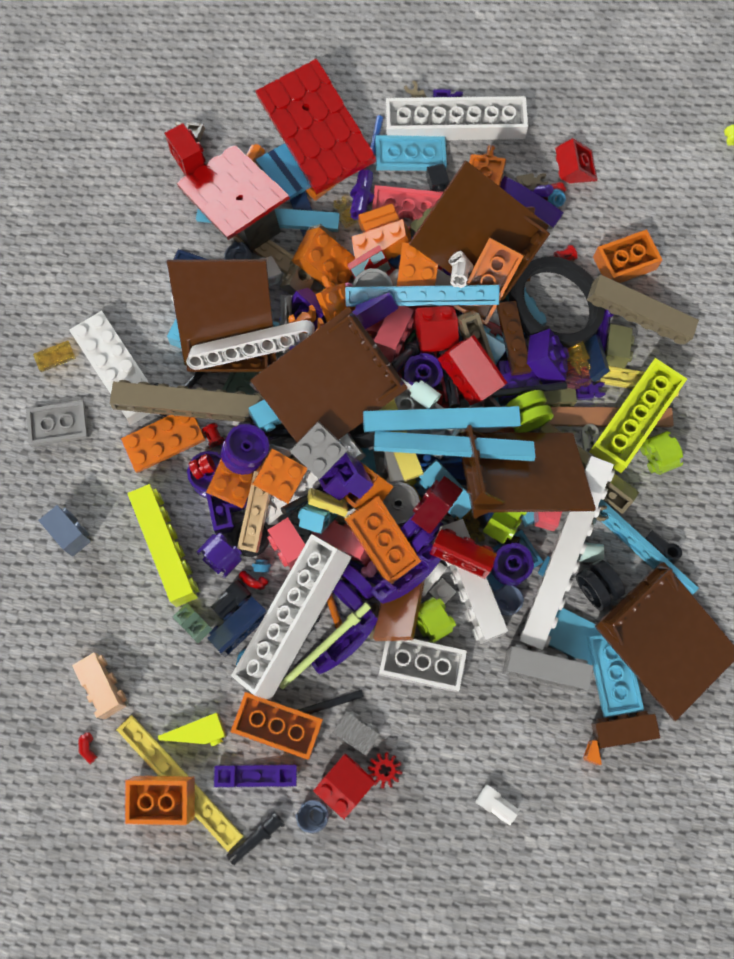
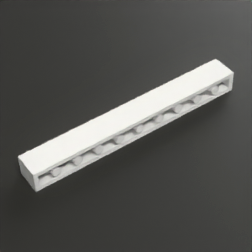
(564, 560)

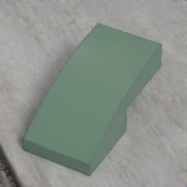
(192, 623)

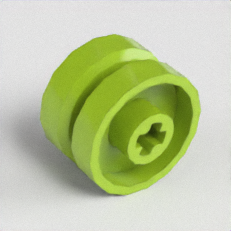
(532, 411)

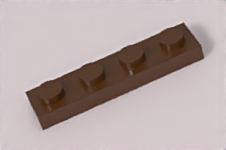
(513, 338)

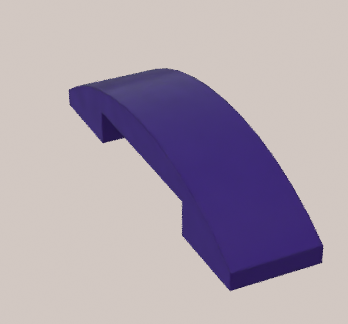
(543, 209)
(388, 592)
(346, 644)
(255, 776)

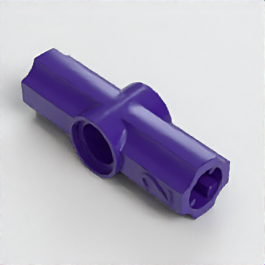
(361, 193)

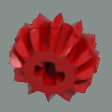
(387, 763)

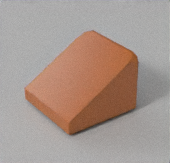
(592, 753)

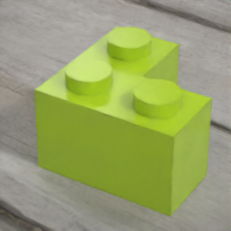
(503, 525)

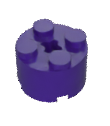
(425, 365)
(220, 555)
(522, 564)

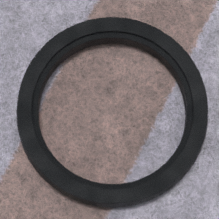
(576, 275)

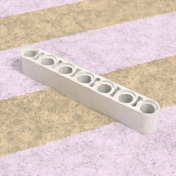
(242, 350)

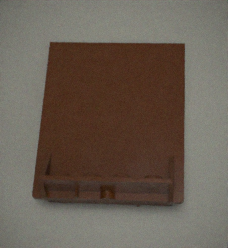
(470, 214)
(220, 302)
(329, 379)
(547, 484)
(667, 640)

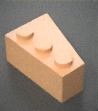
(100, 685)

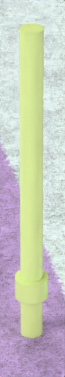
(352, 619)

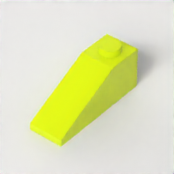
(203, 731)

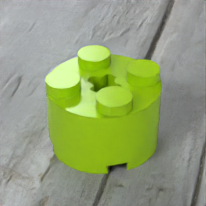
(662, 453)
(434, 620)

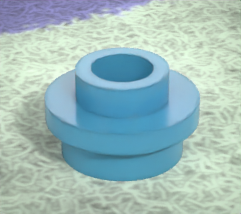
(560, 198)
(261, 565)

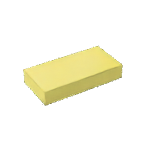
(327, 502)

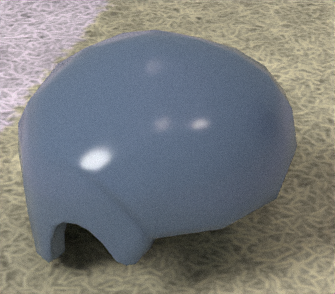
(237, 250)
(509, 600)
(320, 816)

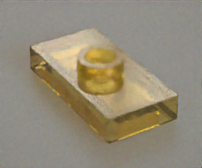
(54, 356)

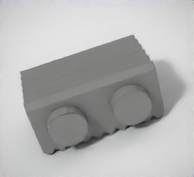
(356, 733)

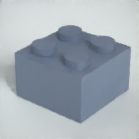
(65, 530)

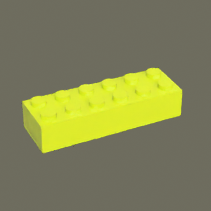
(638, 415)
(162, 545)

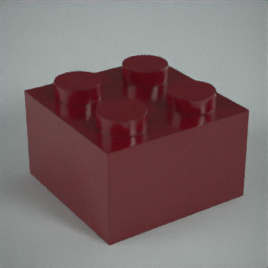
(436, 504)

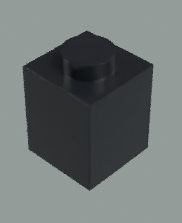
(437, 178)

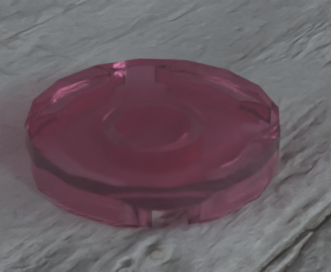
(575, 380)

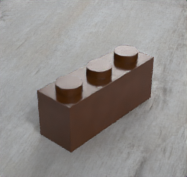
(625, 729)

